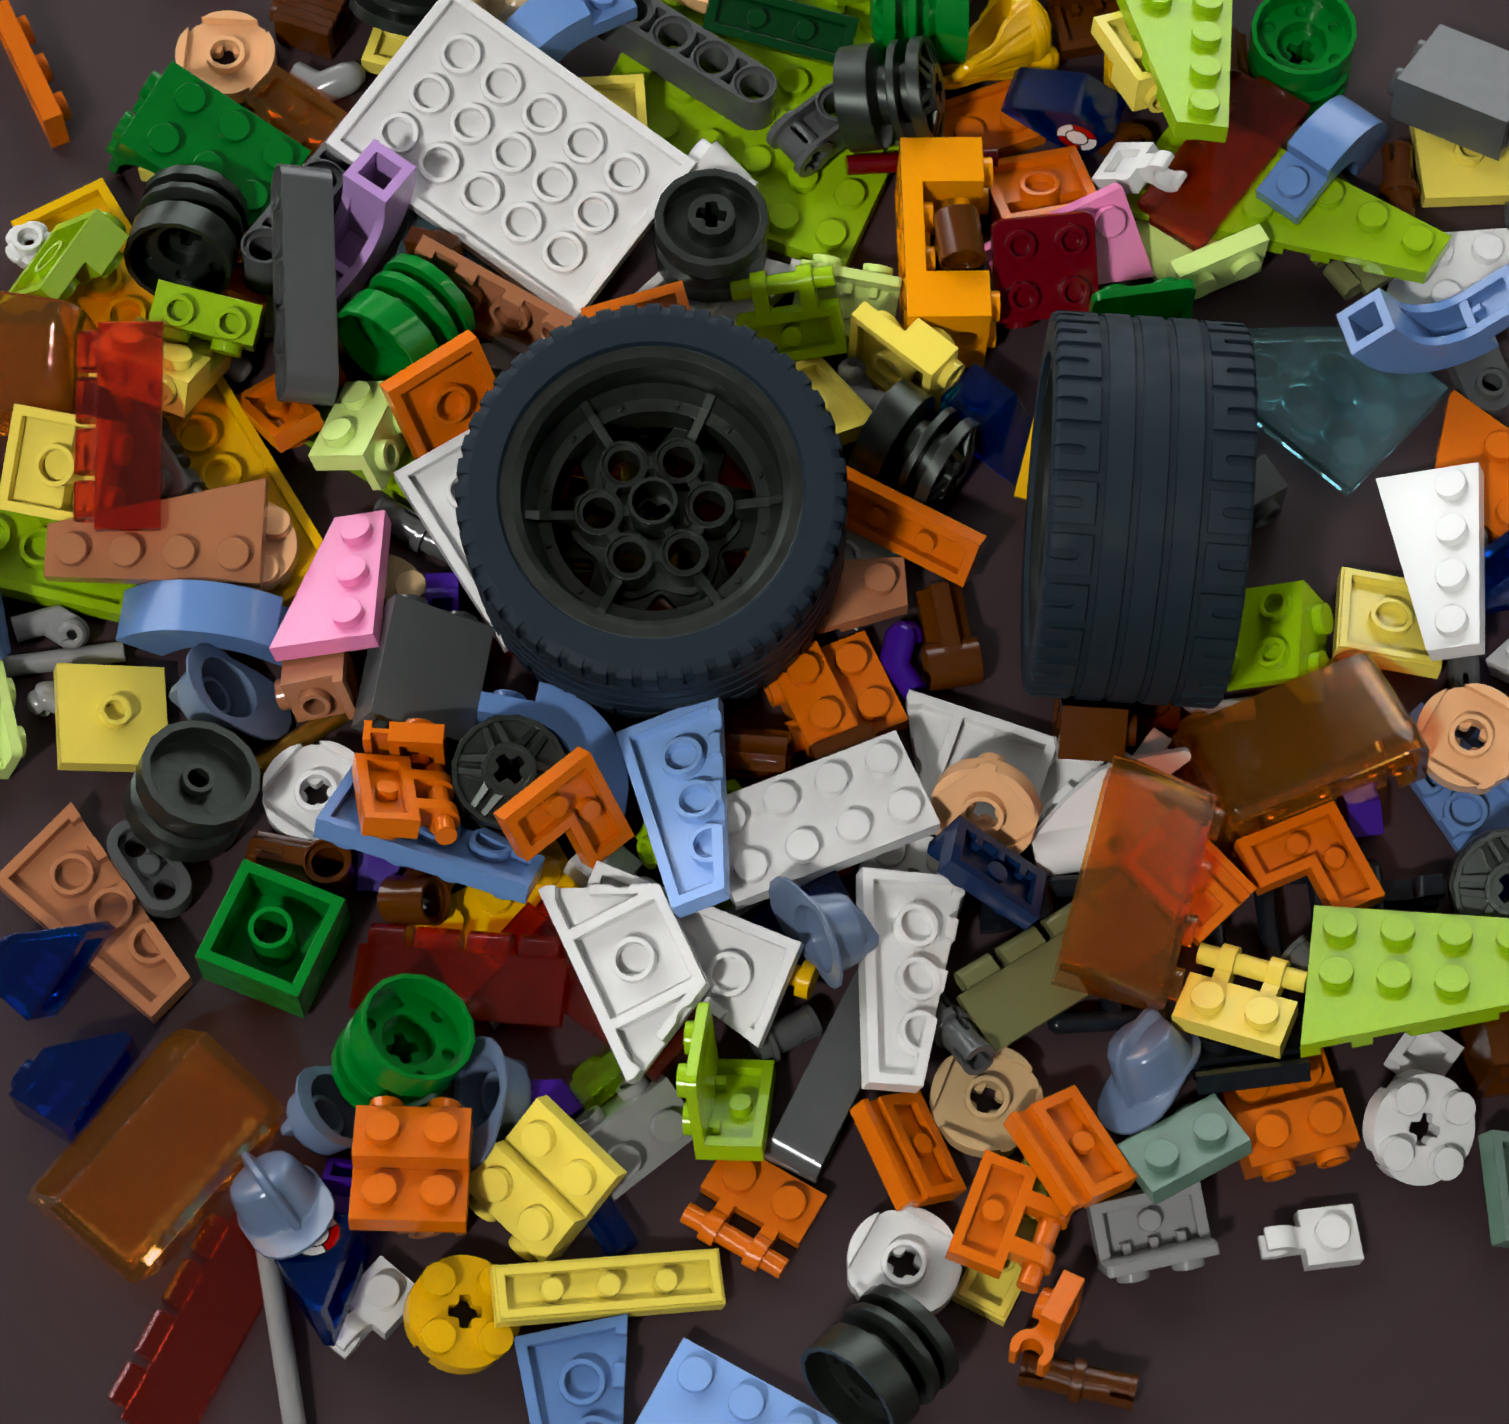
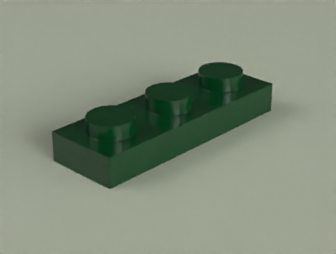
(782, 27)

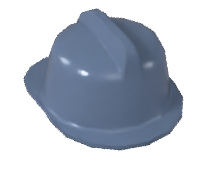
(229, 695)
(828, 925)
(1147, 1070)
(497, 1093)
(319, 1113)
(281, 1204)

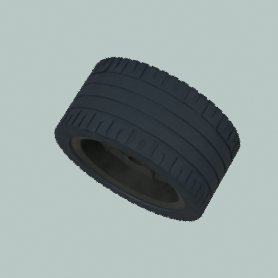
(574, 405)
(1138, 509)

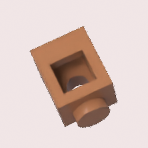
(318, 686)

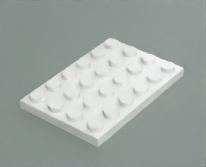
(514, 154)

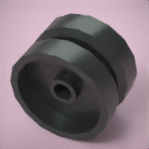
(710, 233)
(192, 791)

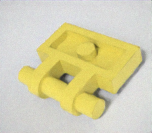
(1235, 1013)

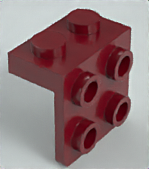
(1043, 265)

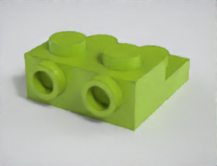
(74, 255)
(200, 314)

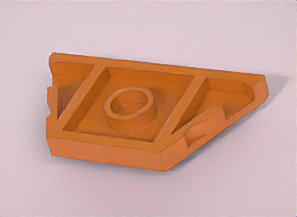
(1474, 437)

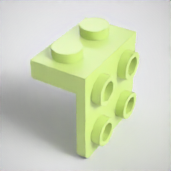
(1209, 267)

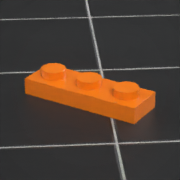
(34, 75)
(912, 529)

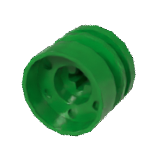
(941, 20)
(1303, 47)
(402, 317)
(403, 1042)

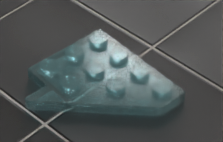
(1331, 405)

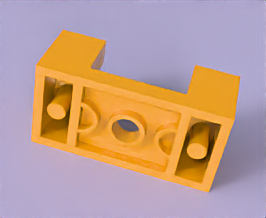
(928, 178)

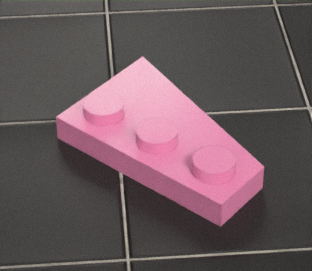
(1118, 241)
(341, 593)

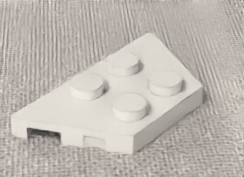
(1467, 261)
(949, 733)
(630, 965)

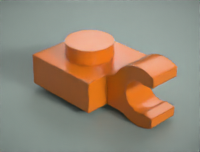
(1055, 1312)

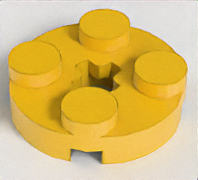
(440, 1335)

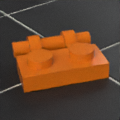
(389, 803)
(766, 1198)
(992, 1217)

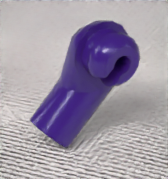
(896, 655)

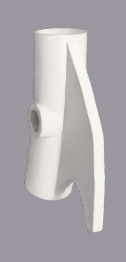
(1063, 834)

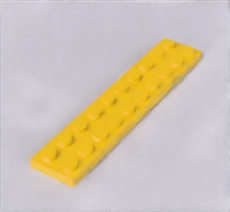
(217, 430)

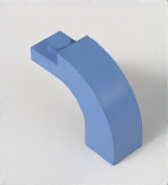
(564, 24)
(1329, 141)
(1427, 336)
(184, 613)
(573, 724)

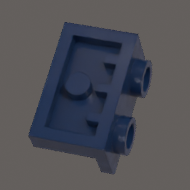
(989, 871)

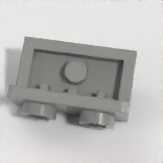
(638, 1128)
(1136, 1236)

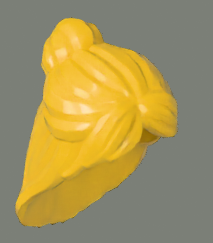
(1001, 41)

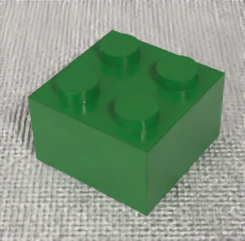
(273, 938)

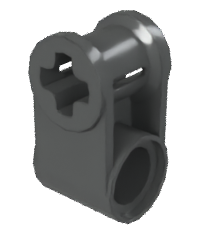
(809, 133)

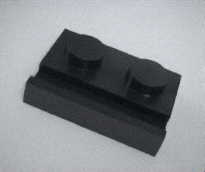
(1234, 1069)

